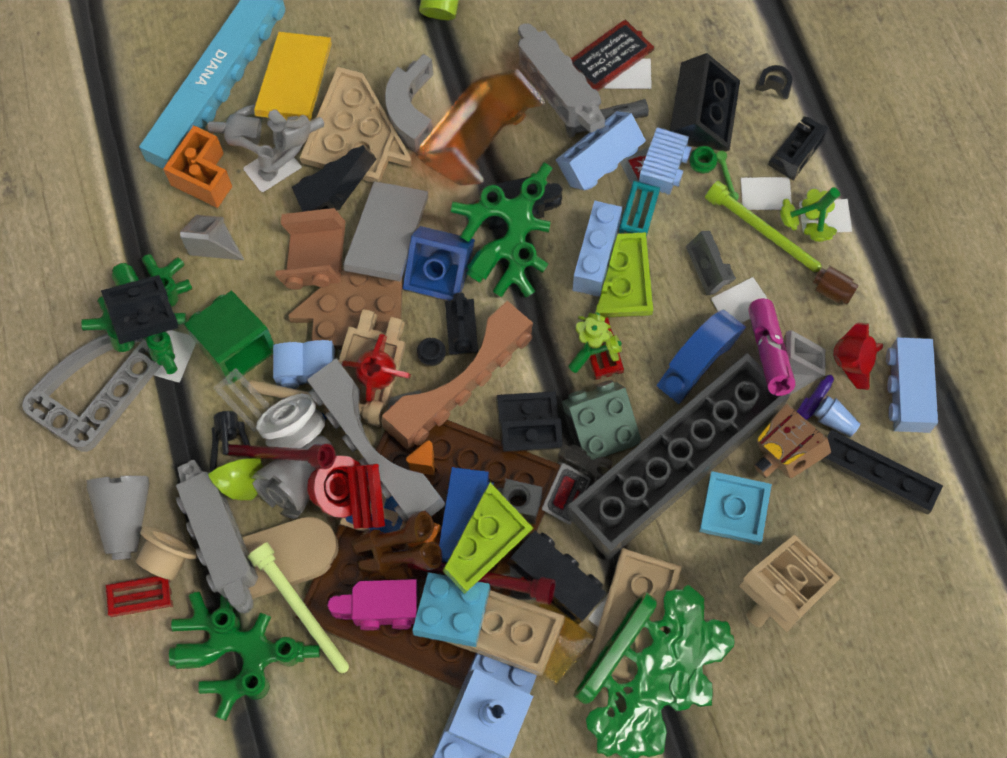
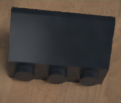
(705, 103)

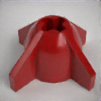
(857, 354)
(375, 369)

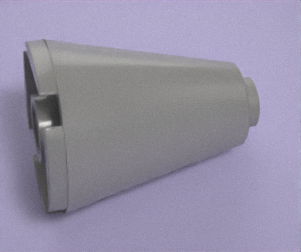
(286, 482)
(119, 512)

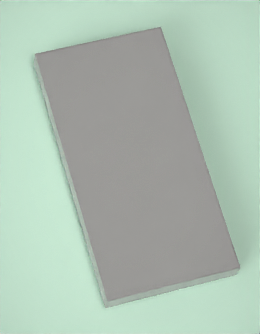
(385, 231)

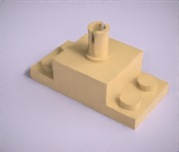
(787, 584)

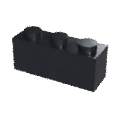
(574, 590)

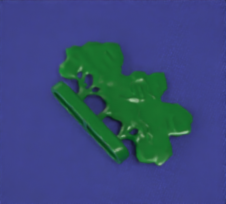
(666, 674)

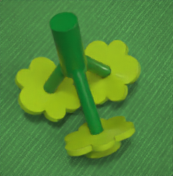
(815, 206)
(593, 333)

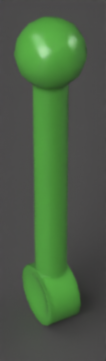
(722, 156)

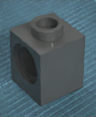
(529, 492)

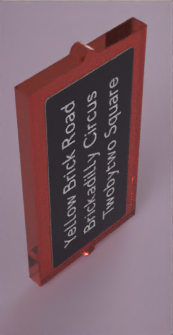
(612, 55)

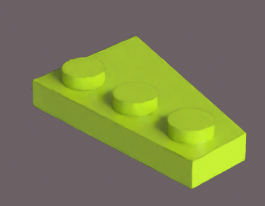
(486, 539)

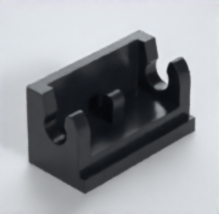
(799, 148)

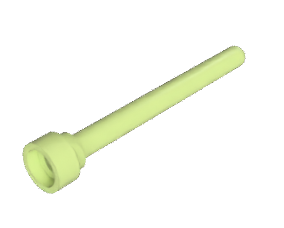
(264, 559)

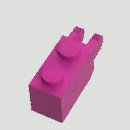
(378, 604)

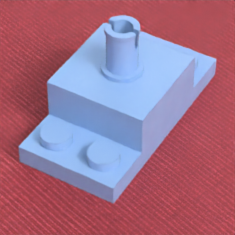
(487, 711)

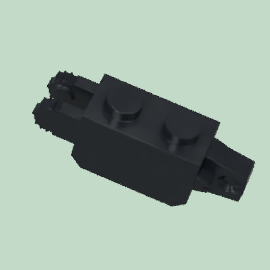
(551, 199)

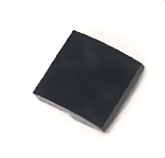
(139, 309)
(529, 421)

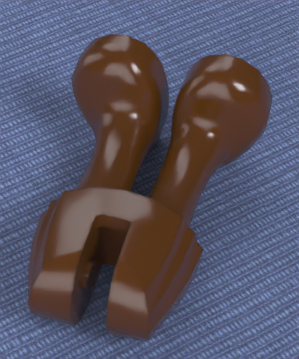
(417, 529)

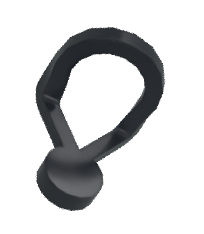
(775, 82)

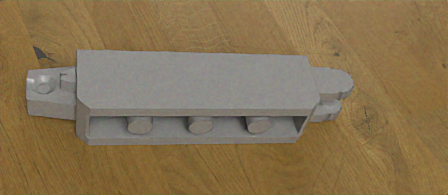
(559, 80)
(217, 535)

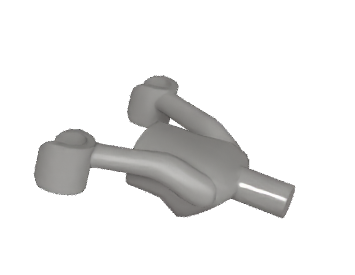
(244, 132)
(287, 135)

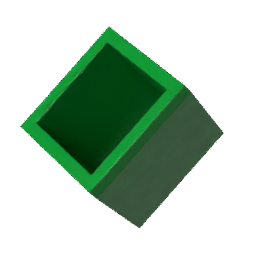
(230, 335)

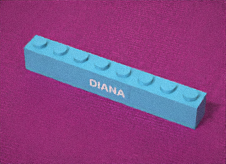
(212, 77)

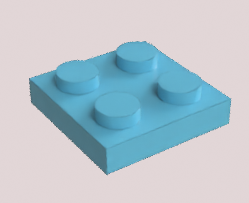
(735, 508)
(449, 613)

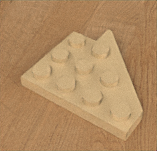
(351, 120)

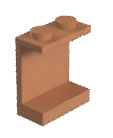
(313, 248)

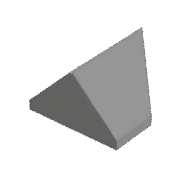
(209, 238)
(805, 359)

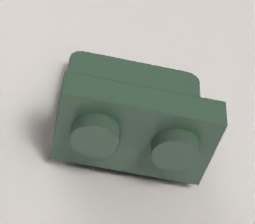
(603, 419)

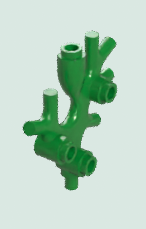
(520, 221)
(159, 345)
(251, 645)

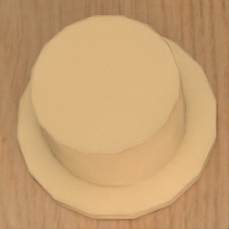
(163, 553)

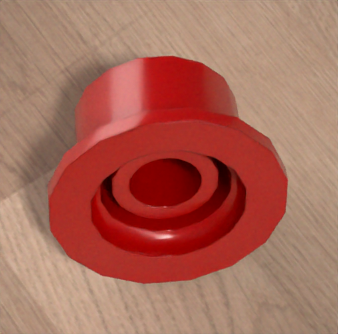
(331, 489)

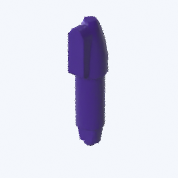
(810, 404)

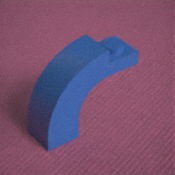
(698, 354)

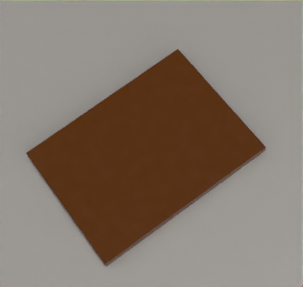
(452, 447)

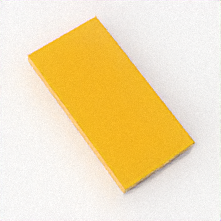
(293, 75)

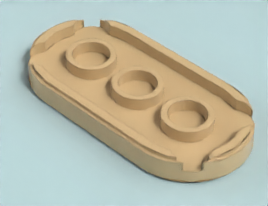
(301, 550)

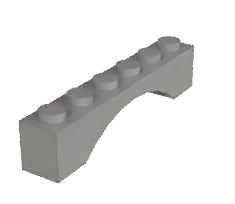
(341, 396)

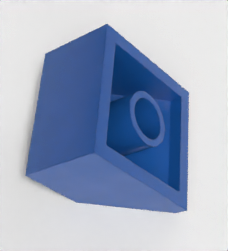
(437, 263)

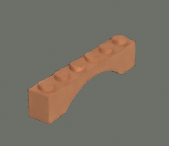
(417, 414)

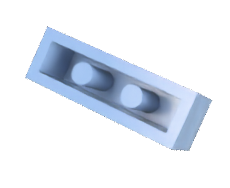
(601, 151)
(597, 248)
(912, 385)

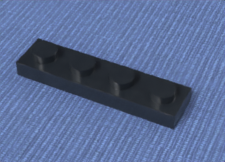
(882, 473)

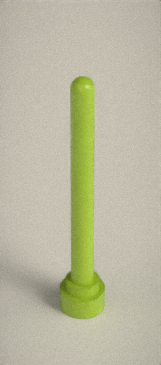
(719, 195)

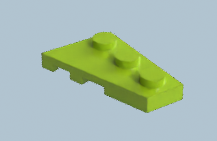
(628, 279)

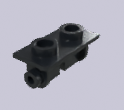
(461, 325)

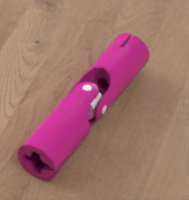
(771, 347)

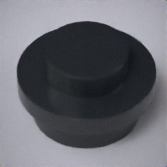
(431, 351)

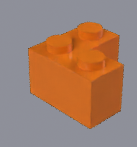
(195, 167)

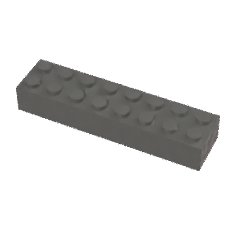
(675, 457)

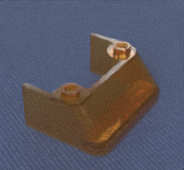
(474, 124)

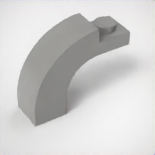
(401, 88)

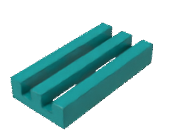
(645, 189)

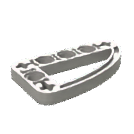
(106, 398)

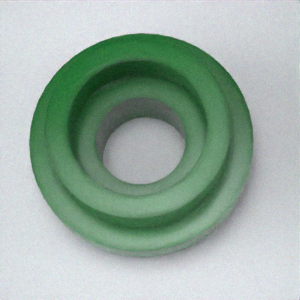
(705, 153)

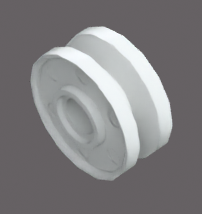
(291, 422)

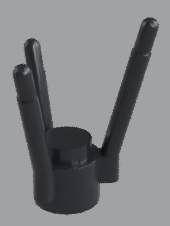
(226, 429)

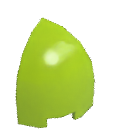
(236, 478)

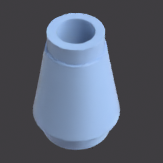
(836, 416)

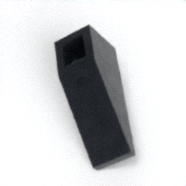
(334, 182)

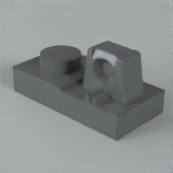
(708, 263)

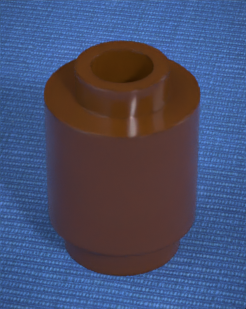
(835, 285)

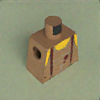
(790, 444)

